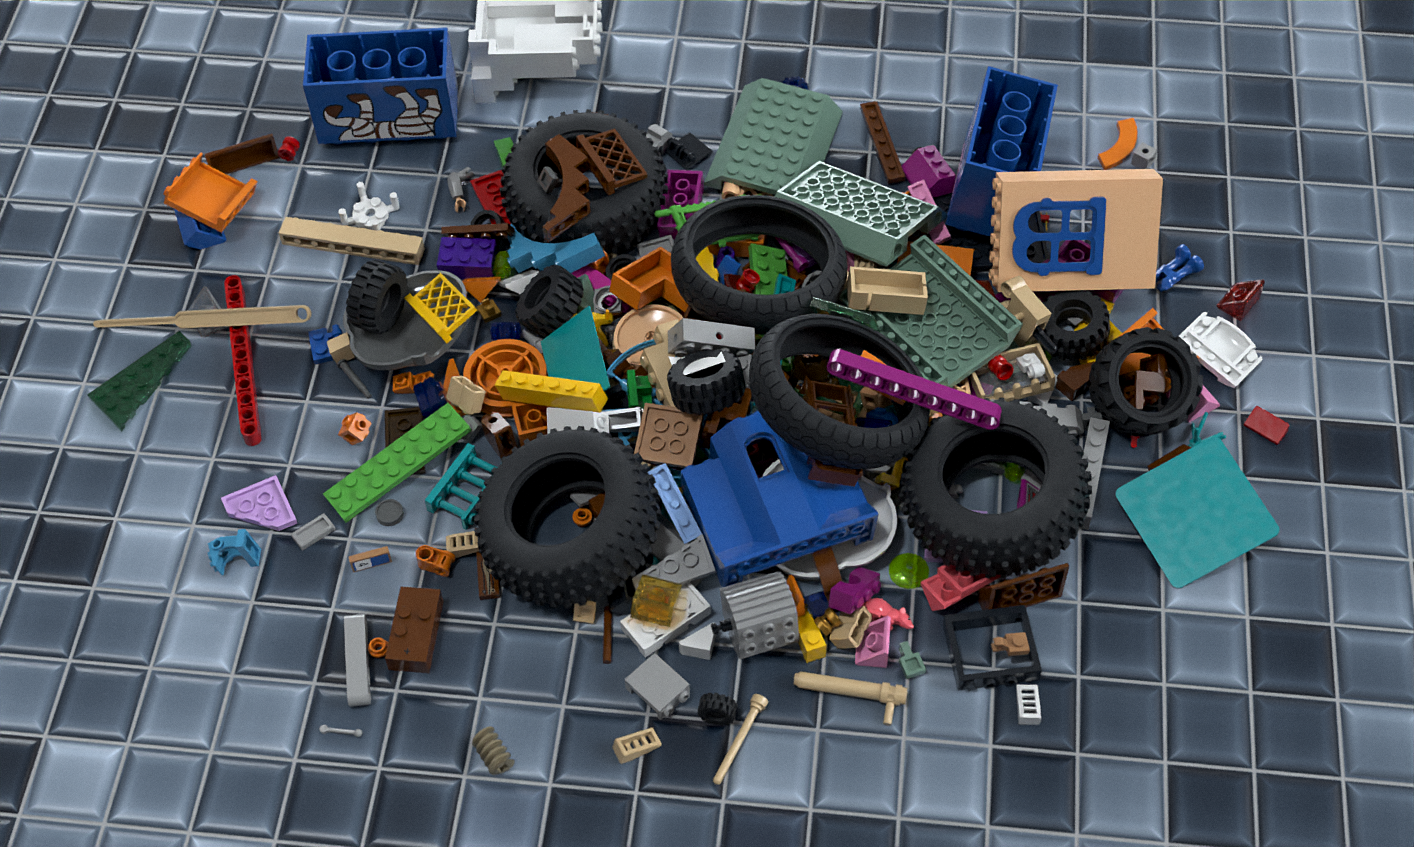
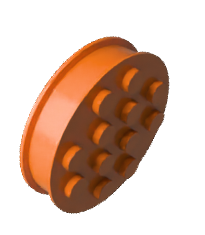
(491, 359)

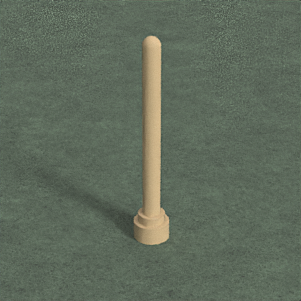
(758, 704)

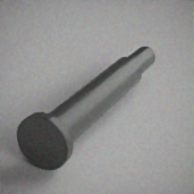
(353, 377)

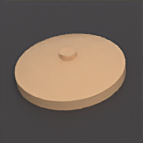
(640, 326)

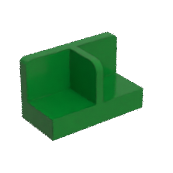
(638, 390)

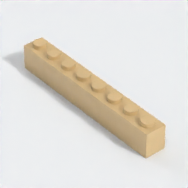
(352, 240)

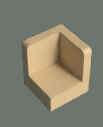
(340, 347)

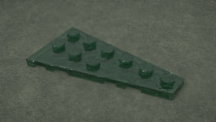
(136, 383)

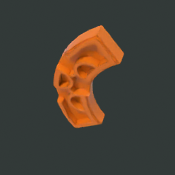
(1123, 147)

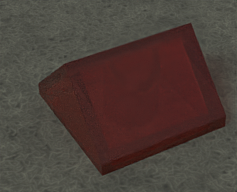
(1241, 298)

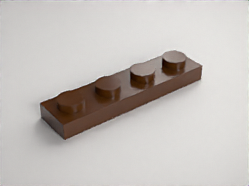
(483, 231)

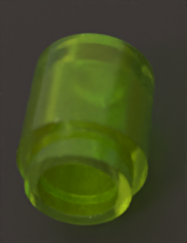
(501, 265)
(1014, 472)

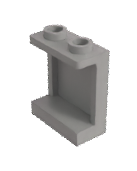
(658, 686)

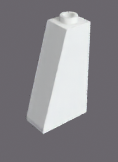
(559, 418)

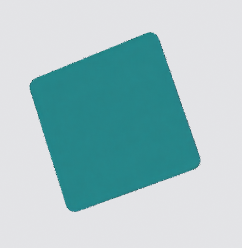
(1197, 512)

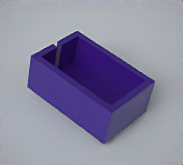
(467, 257)

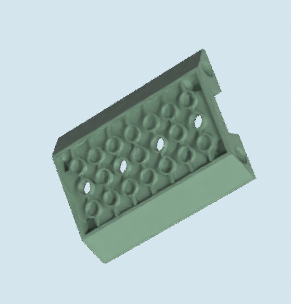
(864, 214)

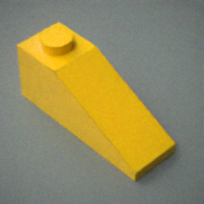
(810, 638)

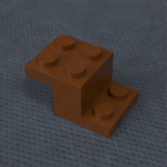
(1144, 382)
(718, 420)

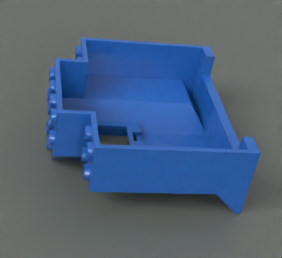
(770, 518)

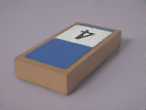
(370, 559)

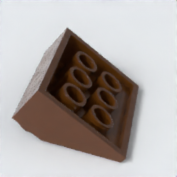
(1025, 589)

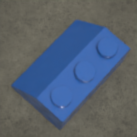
(196, 233)

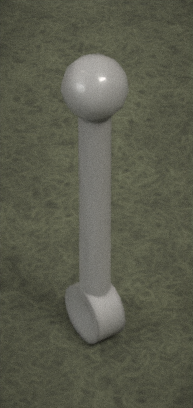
(324, 729)

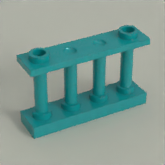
(447, 484)

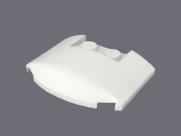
(1221, 348)

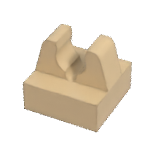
(585, 613)

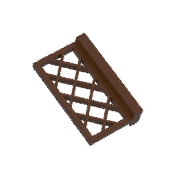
(598, 164)

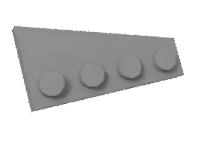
(683, 566)

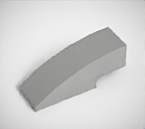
(625, 419)

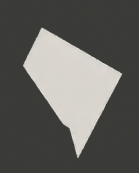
(699, 364)

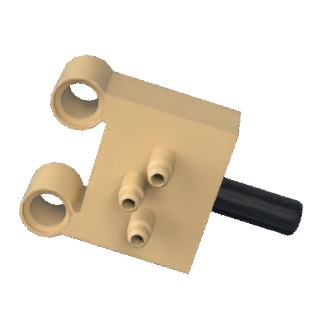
(1030, 312)

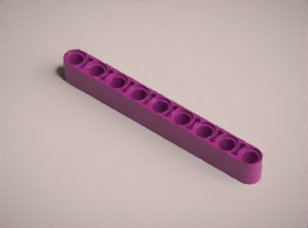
(914, 389)

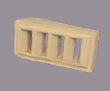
(455, 541)
(625, 752)

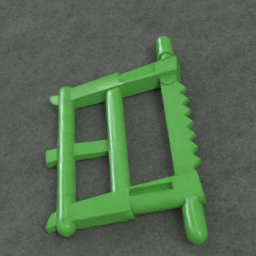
(678, 215)

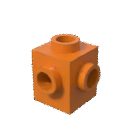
(354, 428)

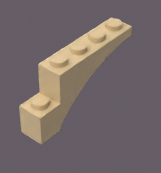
(657, 362)

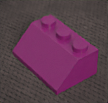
(930, 165)

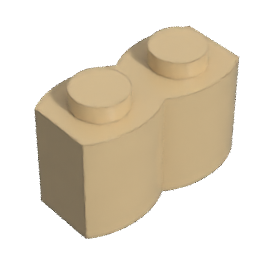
(465, 395)
(852, 629)

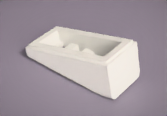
(1028, 718)

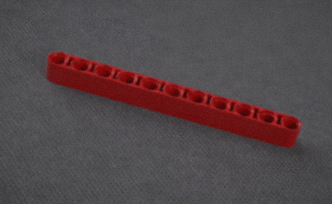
(243, 366)

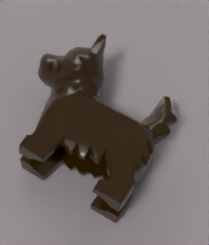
(813, 367)

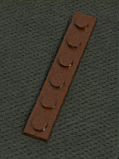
(882, 142)

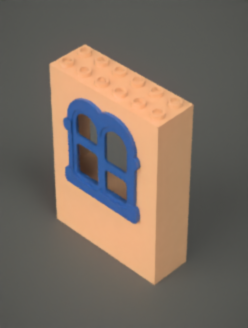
(1121, 236)

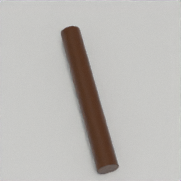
(607, 635)

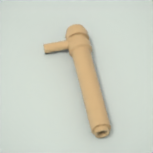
(883, 692)

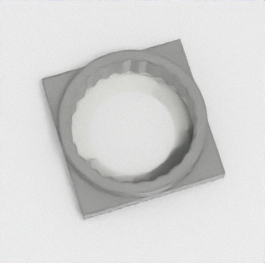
(597, 299)

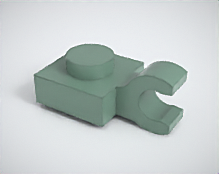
(910, 662)

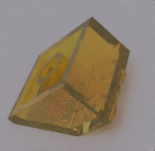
(655, 600)

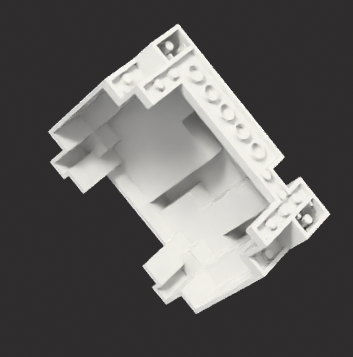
(531, 42)

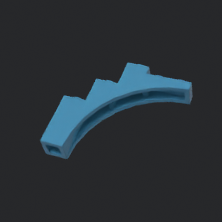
(569, 255)

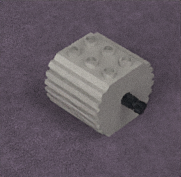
(758, 615)

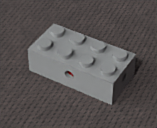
(697, 335)

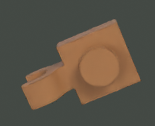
(1013, 643)

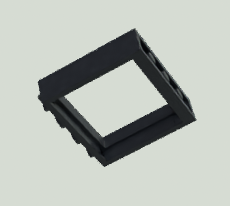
(985, 619)

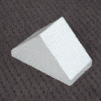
(698, 644)

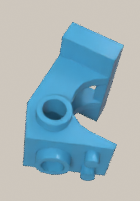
(234, 546)

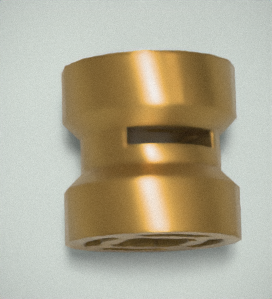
(824, 625)

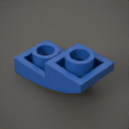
(727, 266)

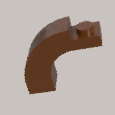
(827, 569)

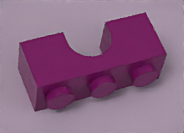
(860, 588)

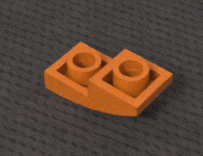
(404, 382)

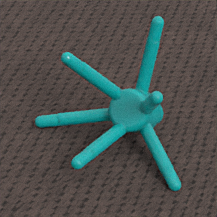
(1196, 432)

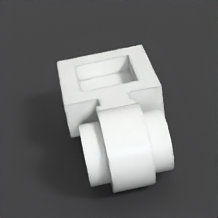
(1031, 365)

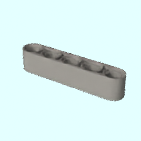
(357, 660)

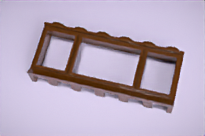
(814, 389)

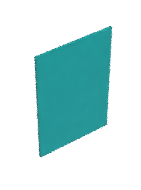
(575, 351)

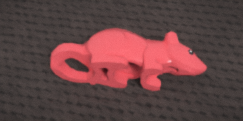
(880, 608)

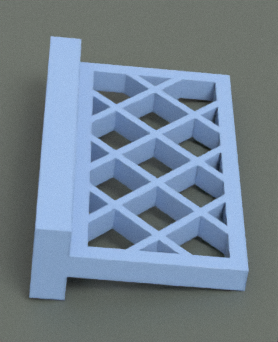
(675, 503)

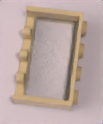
(1019, 384)

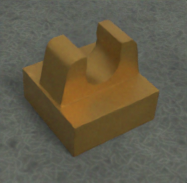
(488, 310)

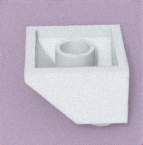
(518, 282)

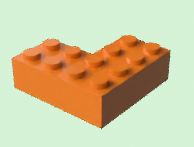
(647, 280)

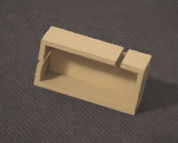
(887, 290)

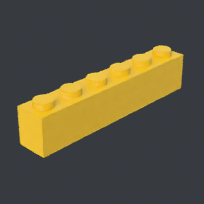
(551, 391)

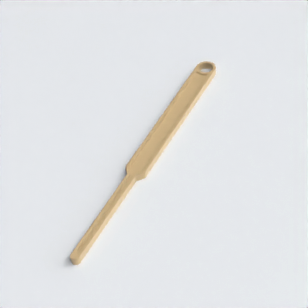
(217, 317)

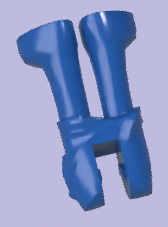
(1182, 256)

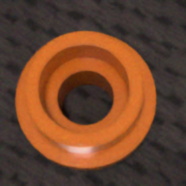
(582, 521)
(377, 642)

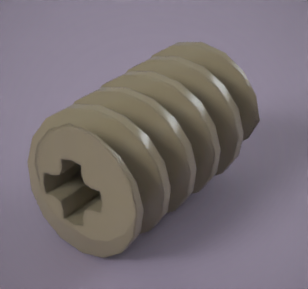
(491, 751)

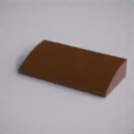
(243, 154)

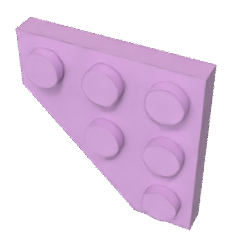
(261, 505)

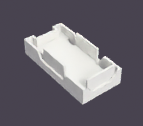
(645, 633)

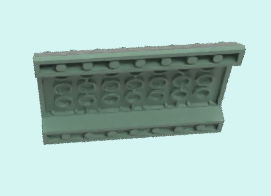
(774, 136)
(960, 322)

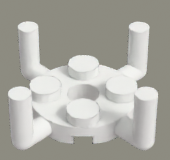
(367, 206)

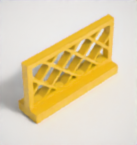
(431, 315)

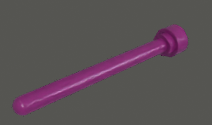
(799, 263)

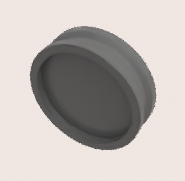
(389, 512)

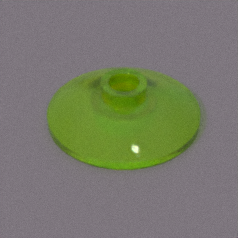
(906, 577)

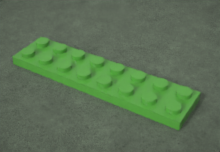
(768, 264)
(397, 462)

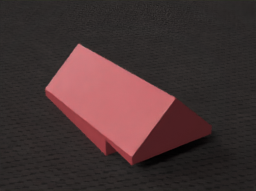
(951, 586)

